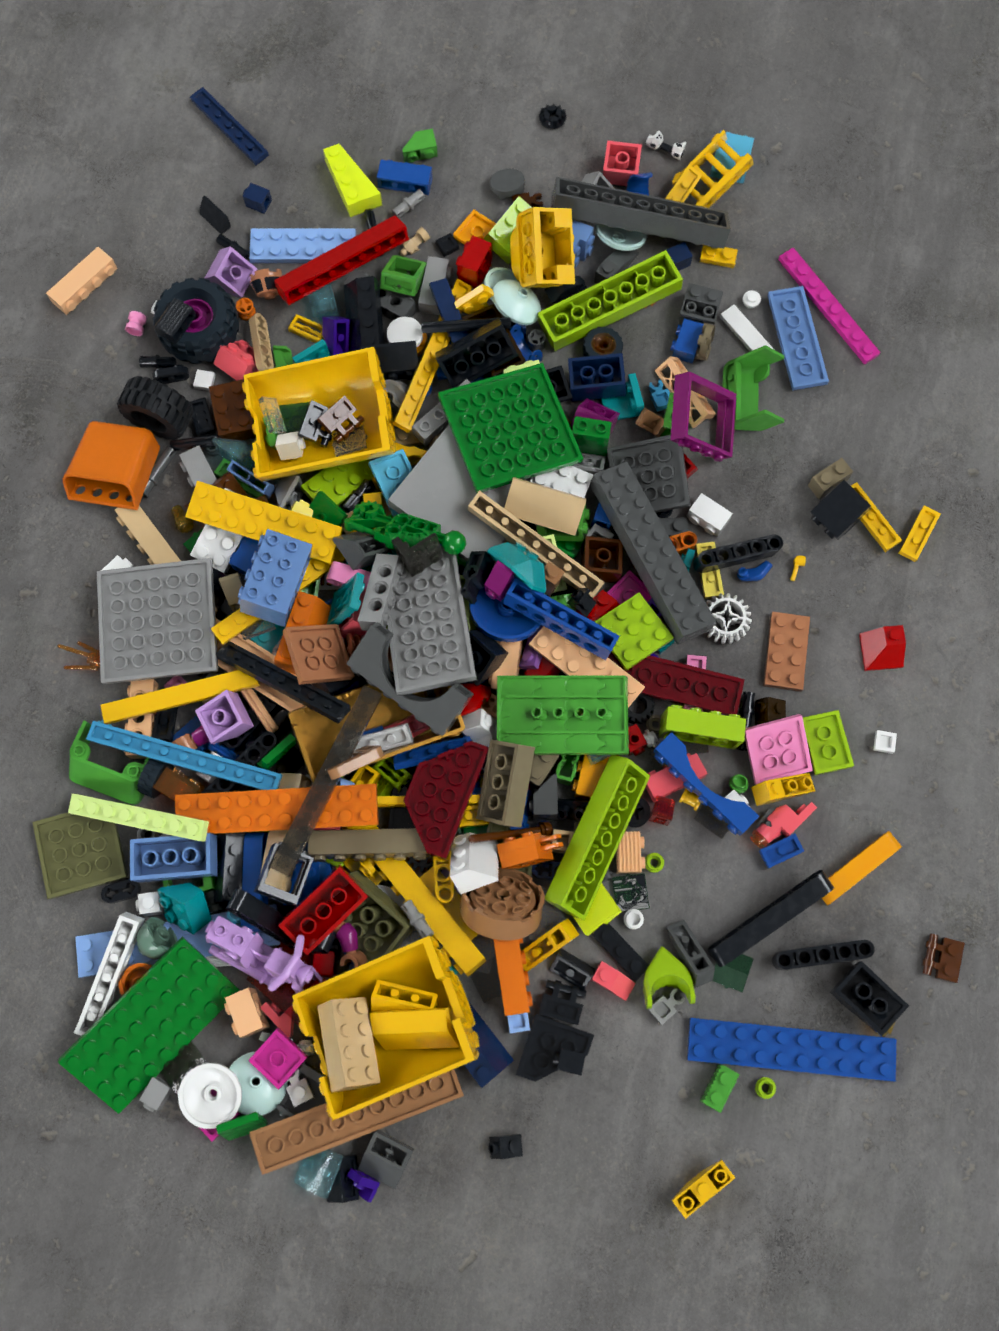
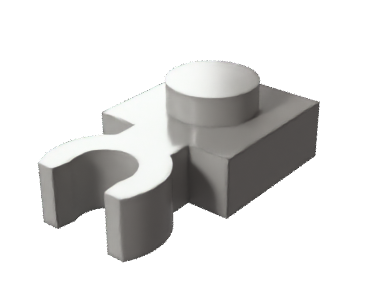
(663, 1007)

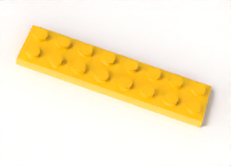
(253, 517)

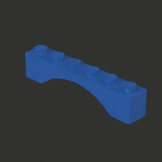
(734, 813)

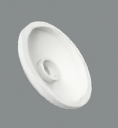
(200, 1105)

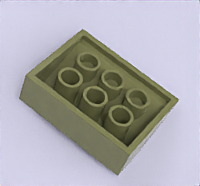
(378, 921)

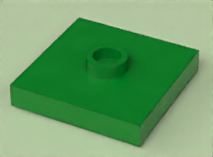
(327, 510)

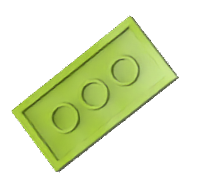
(338, 481)

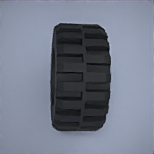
(155, 407)

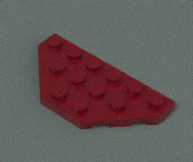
(442, 793)

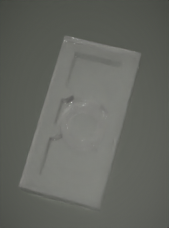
(272, 415)

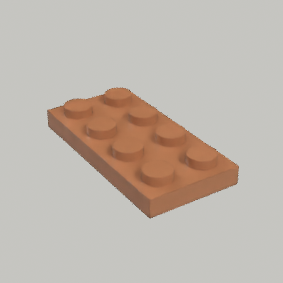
(786, 651)

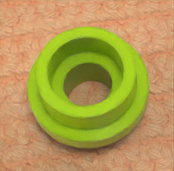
(658, 858)
(771, 1090)

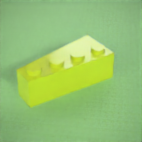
(353, 185)

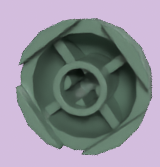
(154, 938)

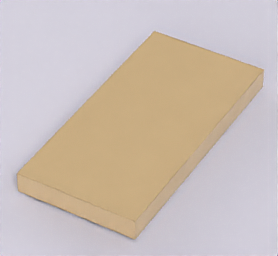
(545, 506)

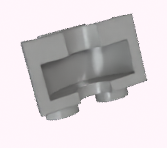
(397, 390)

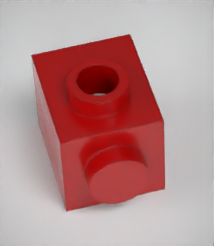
(636, 740)

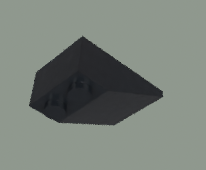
(869, 998)

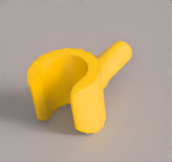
(798, 561)

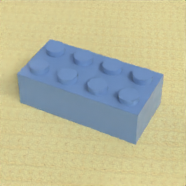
(172, 858)

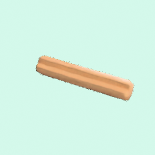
(260, 710)

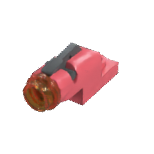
(780, 821)

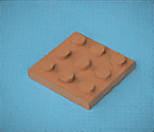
(318, 653)

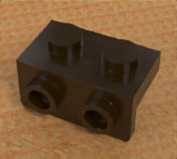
(769, 709)

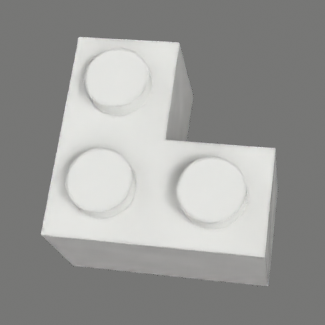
(480, 727)

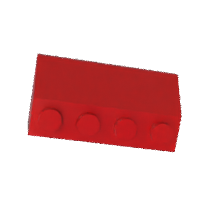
(323, 909)

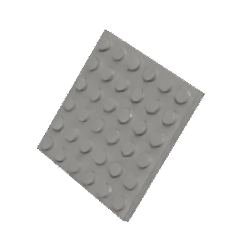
(156, 621)

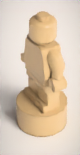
(411, 245)

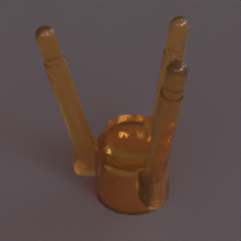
(92, 657)

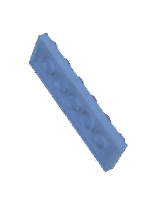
(797, 338)

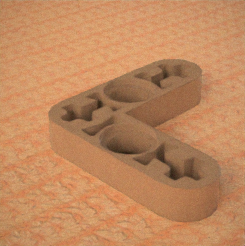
(361, 758)

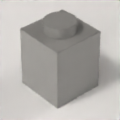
(156, 1094)

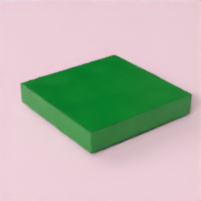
(241, 1126)

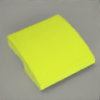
(601, 911)

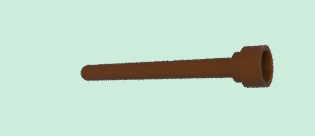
(544, 828)

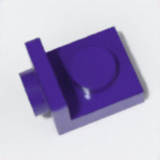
(366, 1184)

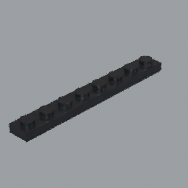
(283, 682)

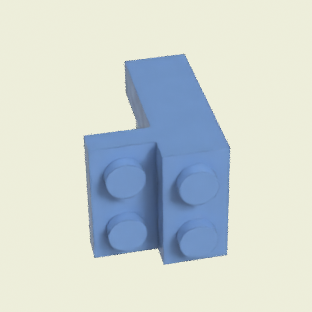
(582, 241)

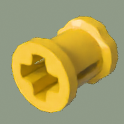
(690, 798)

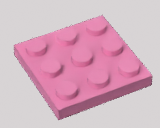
(778, 749)

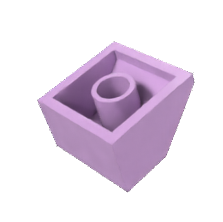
(231, 272)
(224, 717)

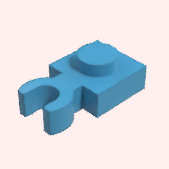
(659, 396)

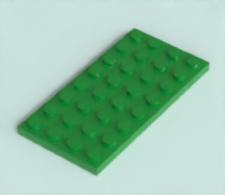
(148, 1025)

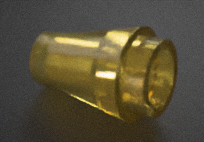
(182, 523)

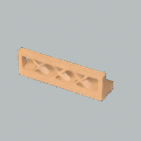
(698, 400)

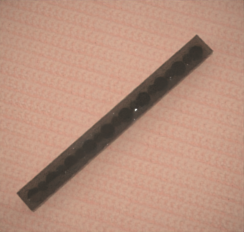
(323, 785)

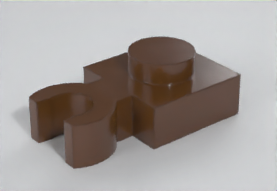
(532, 201)

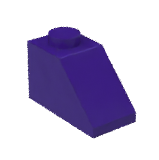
(336, 334)

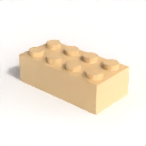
(348, 1044)

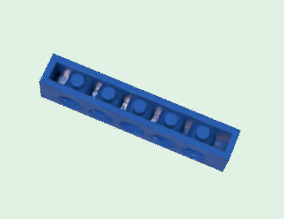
(560, 619)

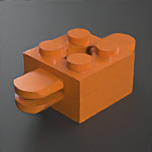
(527, 850)

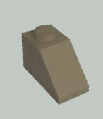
(231, 585)

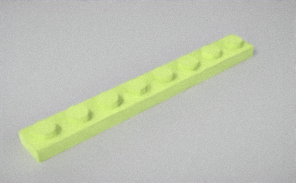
(139, 817)

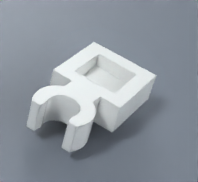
(299, 1089)

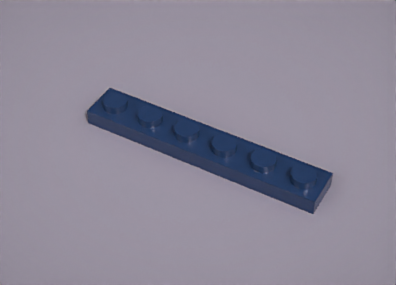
(229, 126)

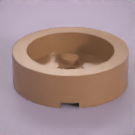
(508, 918)

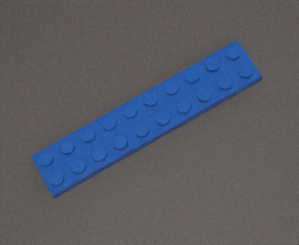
(792, 1049)

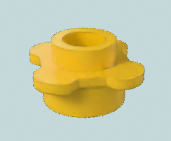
(367, 868)

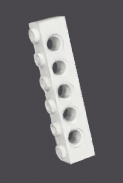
(110, 970)

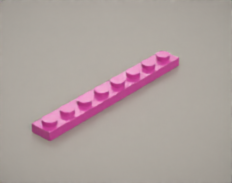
(829, 306)

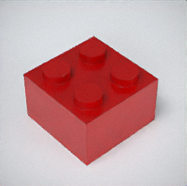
(474, 261)

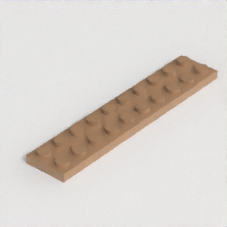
(316, 1131)

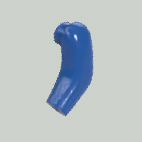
(754, 574)

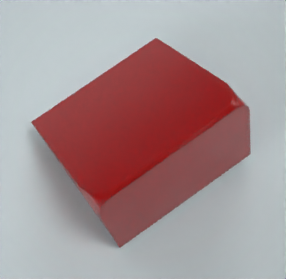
(324, 963)

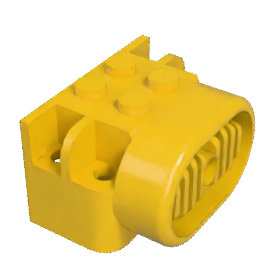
(543, 247)

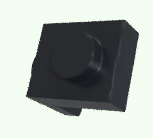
(505, 1146)

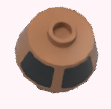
(264, 283)

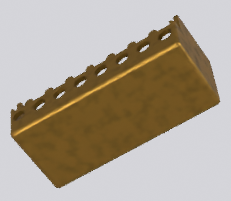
(318, 733)

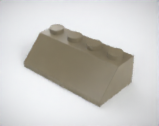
(505, 783)

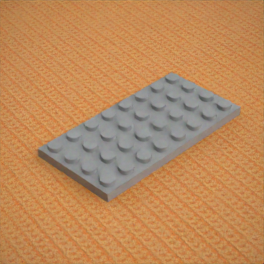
(430, 630)

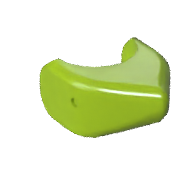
(667, 971)

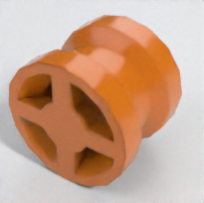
(242, 306)

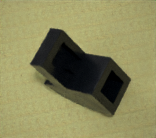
(565, 291)

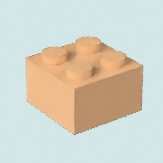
(246, 1012)

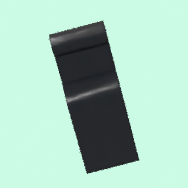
(476, 574)

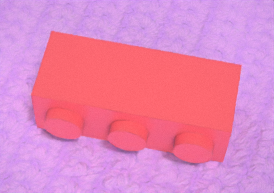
(664, 783)

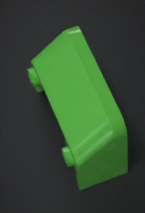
(743, 378)
(102, 779)

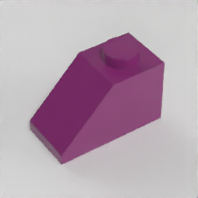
(499, 581)

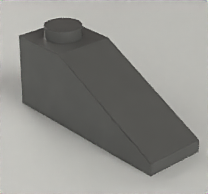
(614, 264)
(691, 953)

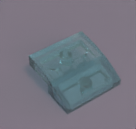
(319, 1172)

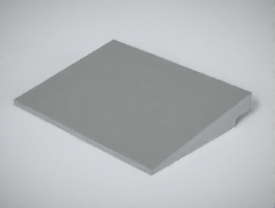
(442, 490)

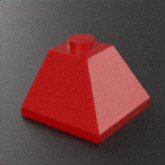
(883, 648)

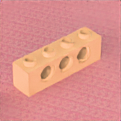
(146, 726)

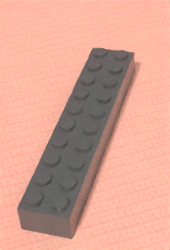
(642, 213)
(652, 553)

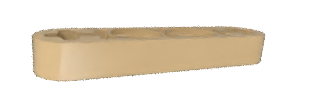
(261, 342)

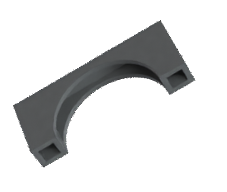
(371, 662)

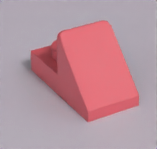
(282, 1021)

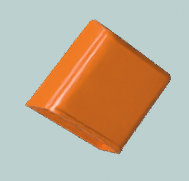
(112, 460)

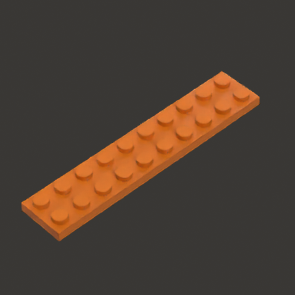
(278, 808)

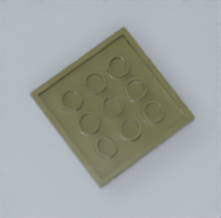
(78, 853)

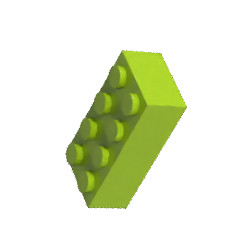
(703, 727)

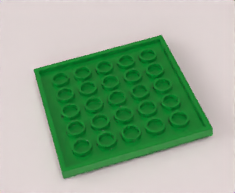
(510, 427)

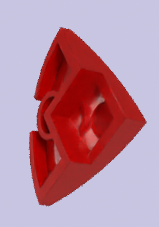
(480, 692)

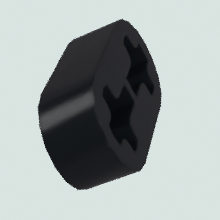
(121, 896)

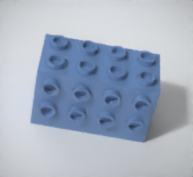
(274, 577)

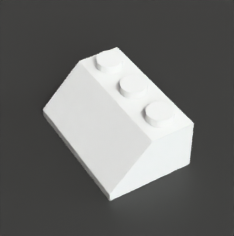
(473, 863)

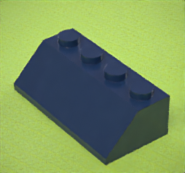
(492, 1055)

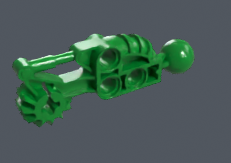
(405, 526)

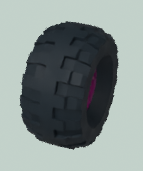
(214, 322)

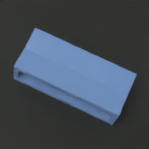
(234, 466)

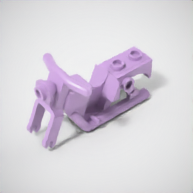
(257, 958)

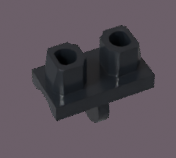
(571, 808)

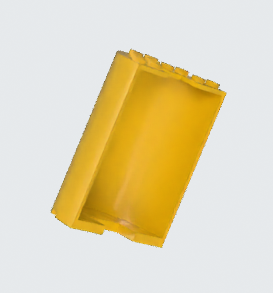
(325, 382)
(414, 966)

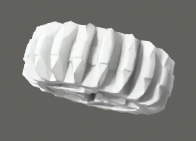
(740, 618)

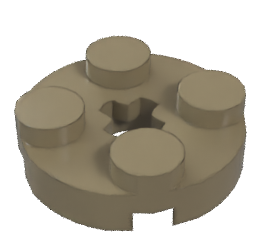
(705, 341)

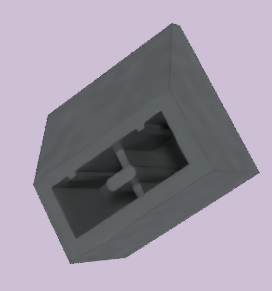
(701, 303)
(359, 549)
(385, 1159)

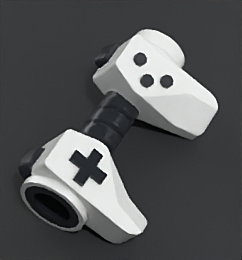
(656, 142)

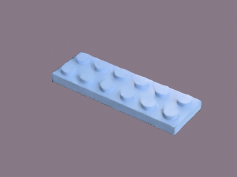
(294, 244)

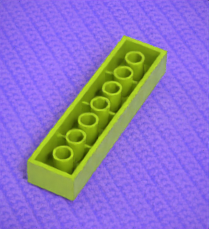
(610, 300)
(597, 837)

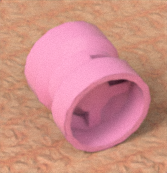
(136, 323)

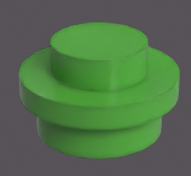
(738, 783)

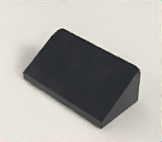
(214, 215)
(572, 969)

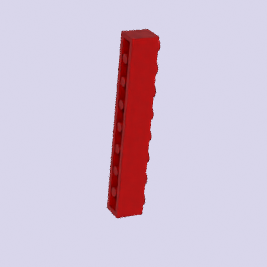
(341, 260)

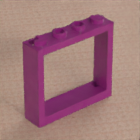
(725, 416)

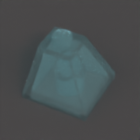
(235, 450)

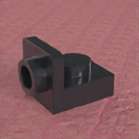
(581, 601)

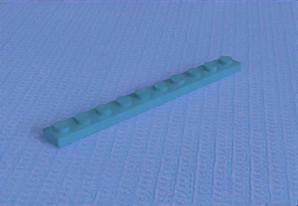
(183, 757)

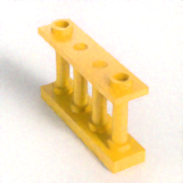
(729, 176)

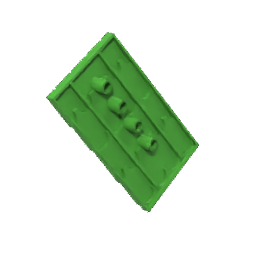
(549, 715)

